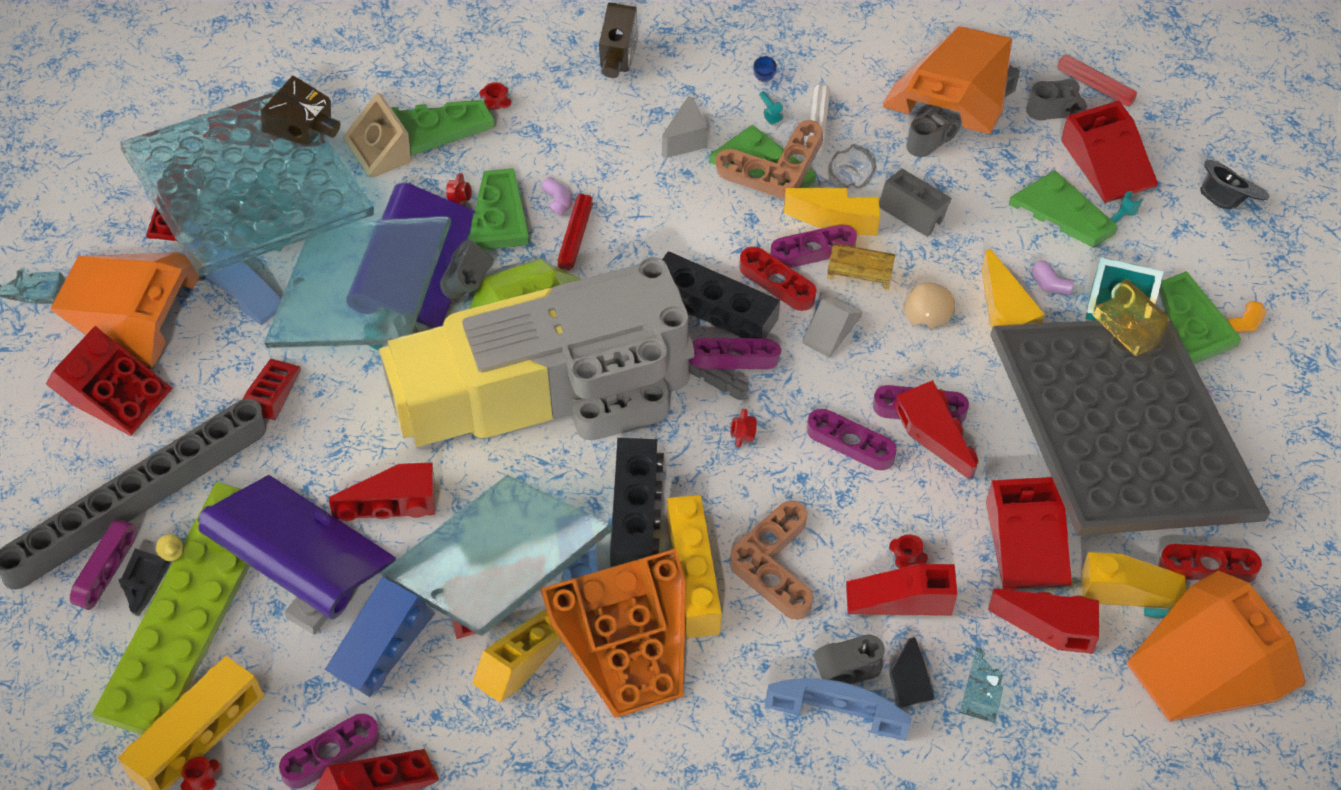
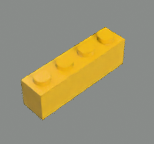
(690, 538)
(191, 725)

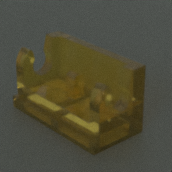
(861, 264)

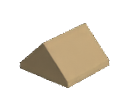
(378, 138)

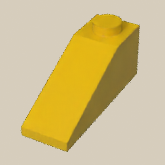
(1005, 297)
(1130, 581)
(516, 657)

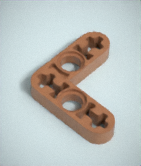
(782, 170)
(763, 560)

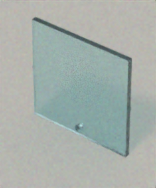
(359, 283)
(496, 553)

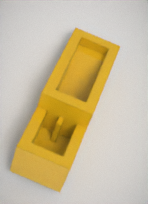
(833, 207)

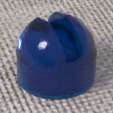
(764, 68)

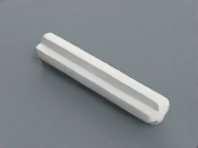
(820, 110)

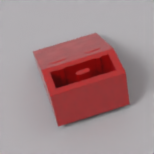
(1109, 151)
(108, 382)
(1029, 533)

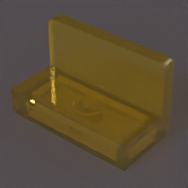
(1133, 318)

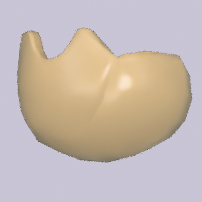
(929, 305)

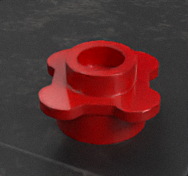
(495, 96)
(458, 190)
(743, 428)
(908, 543)
(199, 774)

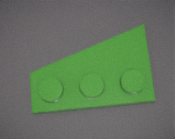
(442, 125)
(760, 145)
(1065, 206)
(499, 212)
(1196, 318)

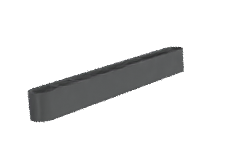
(117, 496)

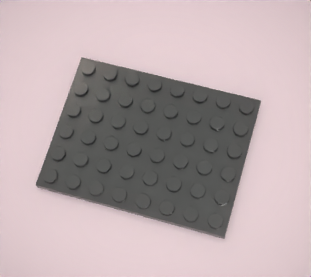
(1124, 432)

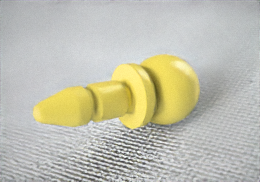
(169, 547)

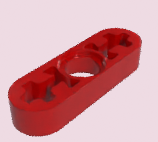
(783, 290)
(1220, 554)

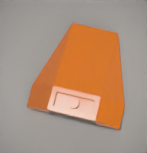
(959, 74)
(125, 297)
(625, 630)
(1217, 652)

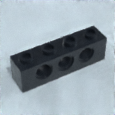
(722, 299)
(634, 458)

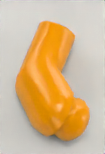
(1251, 319)

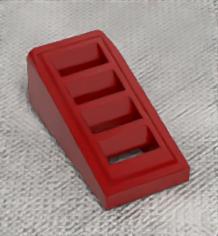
(273, 406)

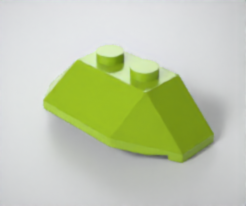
(520, 281)

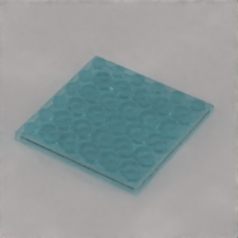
(239, 190)

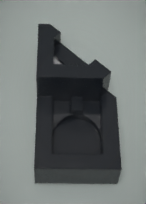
(142, 579)
(910, 677)

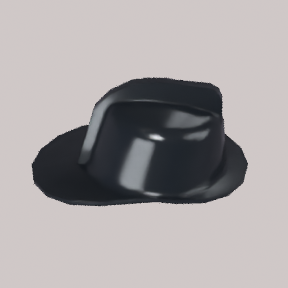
(1227, 188)

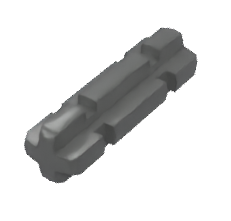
(721, 380)

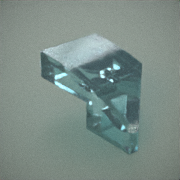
(33, 288)
(982, 689)

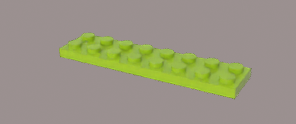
(173, 630)

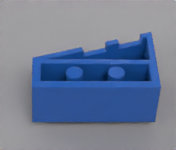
(379, 637)

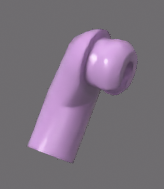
(561, 195)
(1049, 281)

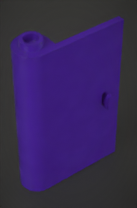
(413, 202)
(294, 544)

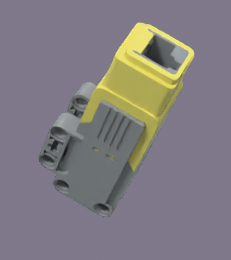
(578, 349)

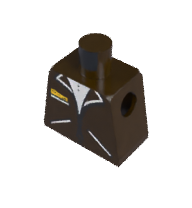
(615, 49)
(298, 113)

